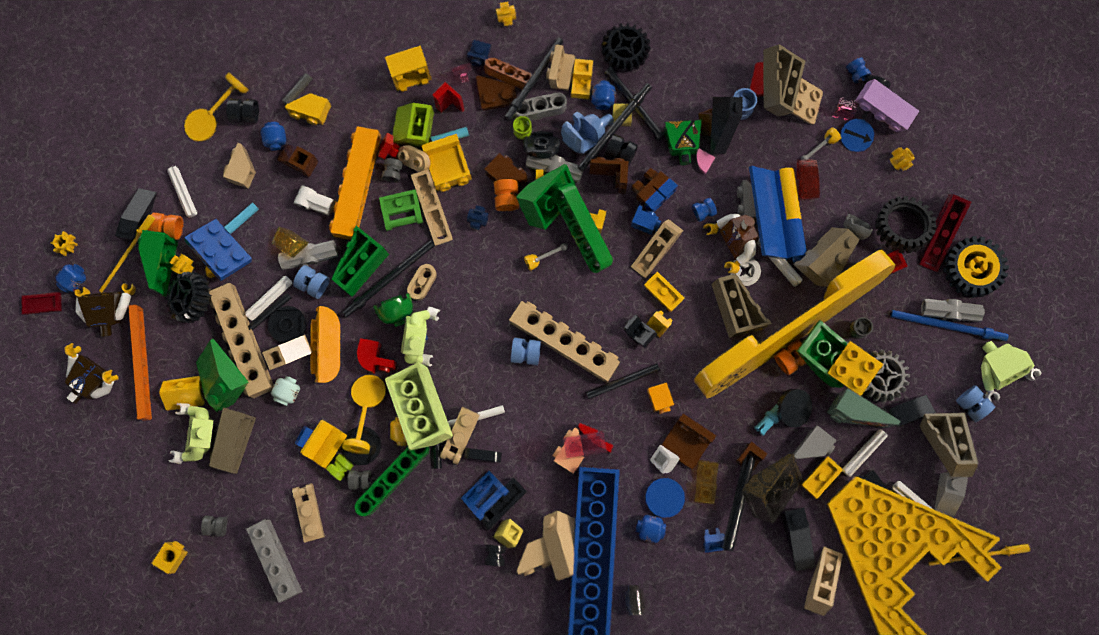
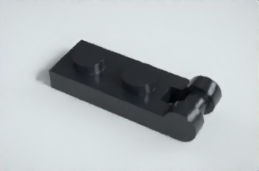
(504, 504)

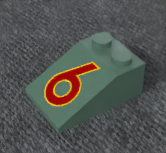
(854, 409)

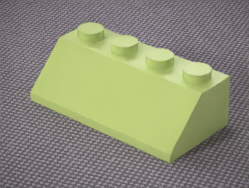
(418, 407)

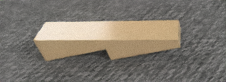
(431, 206)

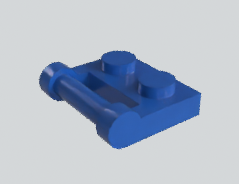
(481, 491)

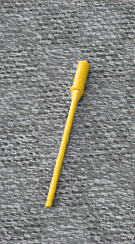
(145, 226)
(1005, 551)

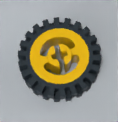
(987, 259)

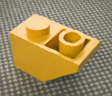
(309, 107)

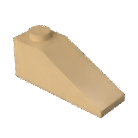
(657, 248)
(559, 540)
(824, 582)

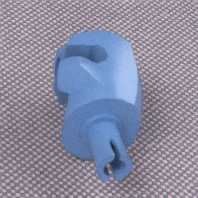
(585, 132)

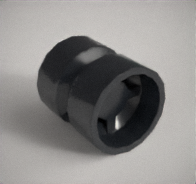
(242, 110)
(620, 149)

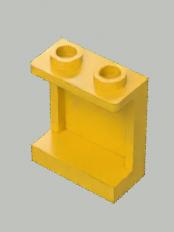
(447, 163)

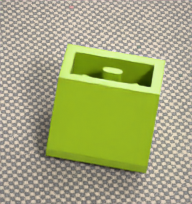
(413, 124)

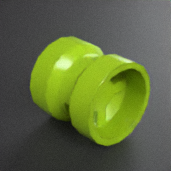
(522, 123)
(339, 467)

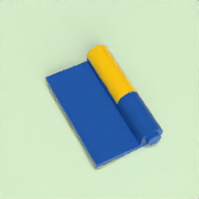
(778, 213)

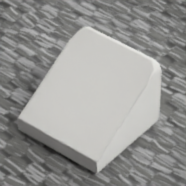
(664, 459)

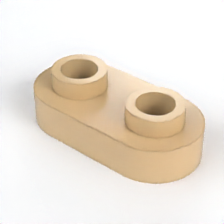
(414, 158)
(421, 282)

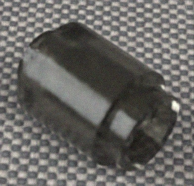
(634, 600)

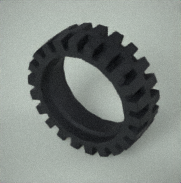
(917, 210)

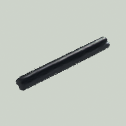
(738, 504)

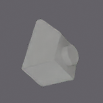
(815, 444)
(950, 493)

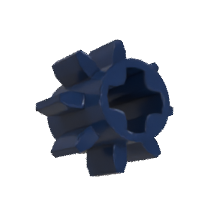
(477, 217)

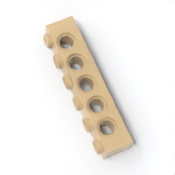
(229, 294)
(527, 310)

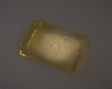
(289, 241)

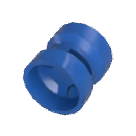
(858, 69)
(704, 209)

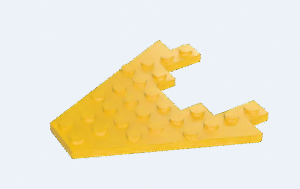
(889, 536)

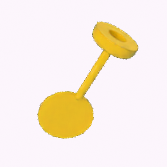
(201, 123)
(367, 393)

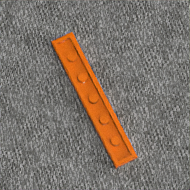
(140, 363)

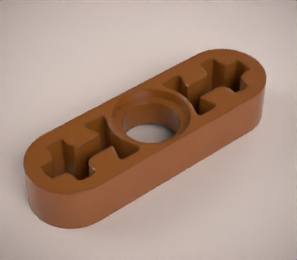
(493, 66)

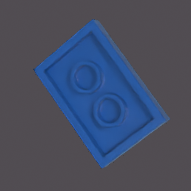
(218, 249)

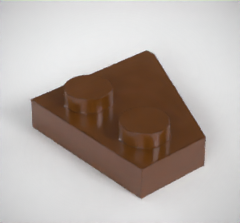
(495, 93)

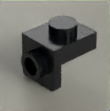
(639, 331)

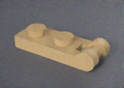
(461, 433)
(308, 513)

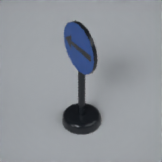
(857, 133)

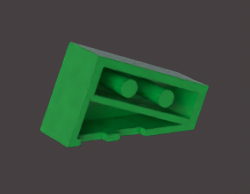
(359, 262)

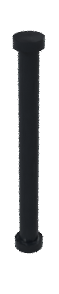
(639, 109)

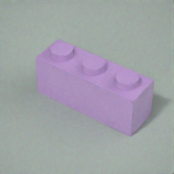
(886, 106)

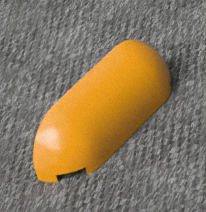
(325, 345)

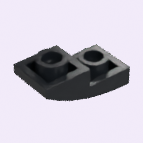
(912, 410)

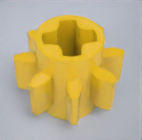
(506, 13)
(902, 159)
(64, 243)
(181, 264)

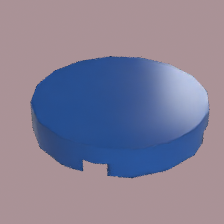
(665, 497)

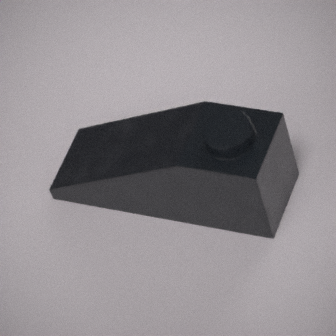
(725, 119)
(135, 214)
(799, 538)

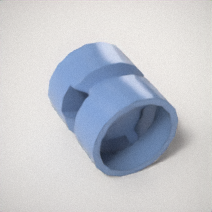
(749, 101)
(308, 280)
(525, 351)
(970, 398)

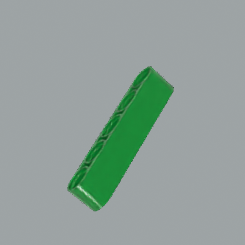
(582, 227)
(383, 482)

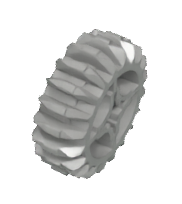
(900, 375)

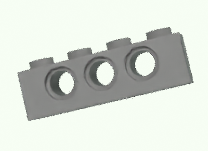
(274, 560)

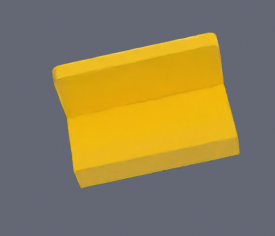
(181, 391)
(323, 443)

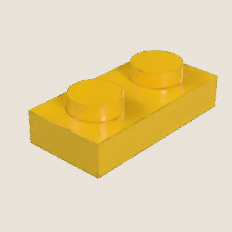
(664, 292)
(821, 477)

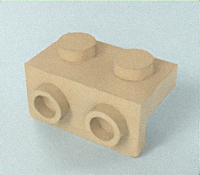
(561, 68)

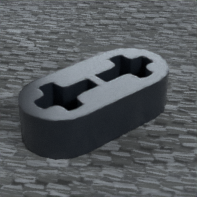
(484, 455)

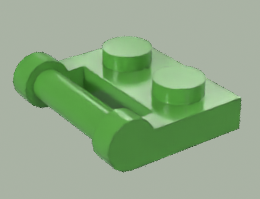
(399, 204)

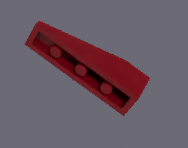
(946, 229)

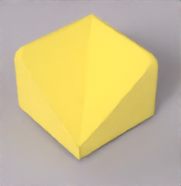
(617, 110)
(508, 533)

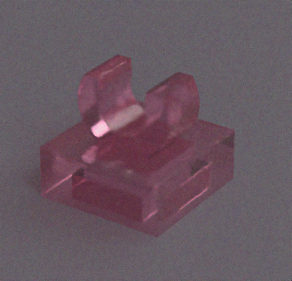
(462, 71)
(845, 109)

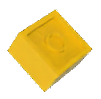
(408, 68)

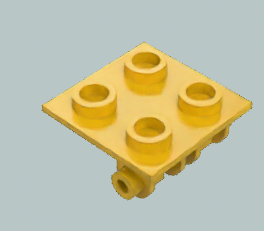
(855, 368)

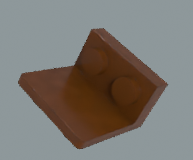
(615, 167)
(688, 440)

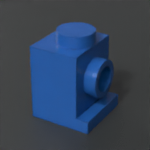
(645, 221)

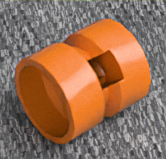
(506, 195)
(170, 224)
(787, 361)

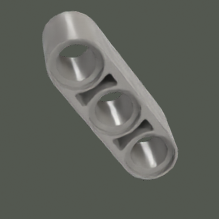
(546, 101)

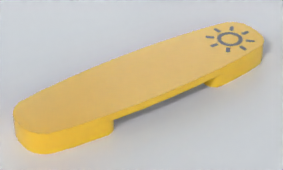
(750, 354)

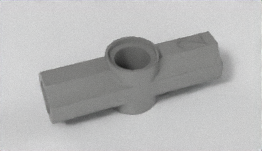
(552, 163)
(309, 255)
(953, 310)

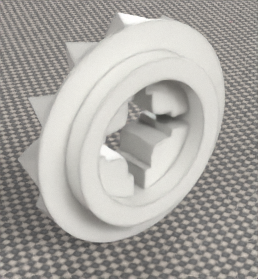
(754, 272)

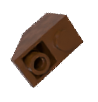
(298, 159)
(502, 168)

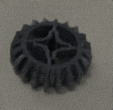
(636, 37)
(188, 297)

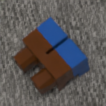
(656, 191)

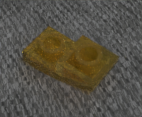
(706, 482)

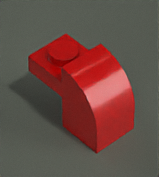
(368, 357)

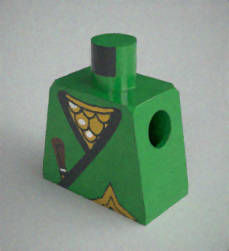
(683, 139)

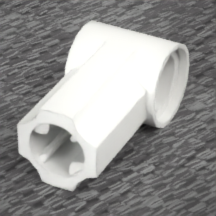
(309, 198)

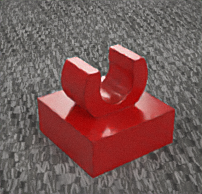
(388, 147)

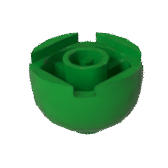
(395, 310)

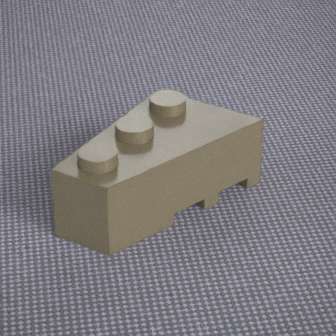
(781, 79)
(828, 256)
(737, 307)
(231, 440)
(951, 441)

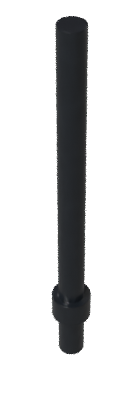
(636, 101)
(517, 103)
(359, 302)

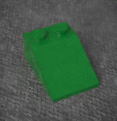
(537, 197)
(156, 253)
(821, 351)
(219, 377)

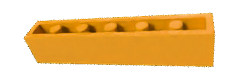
(356, 182)

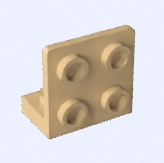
(807, 102)

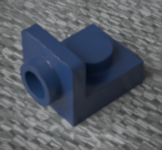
(478, 53)

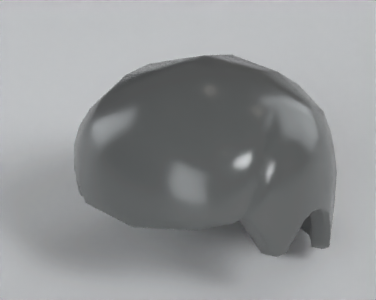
(857, 227)

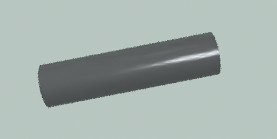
(297, 89)

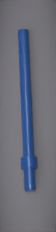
(986, 333)

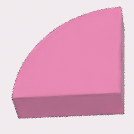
(704, 160)

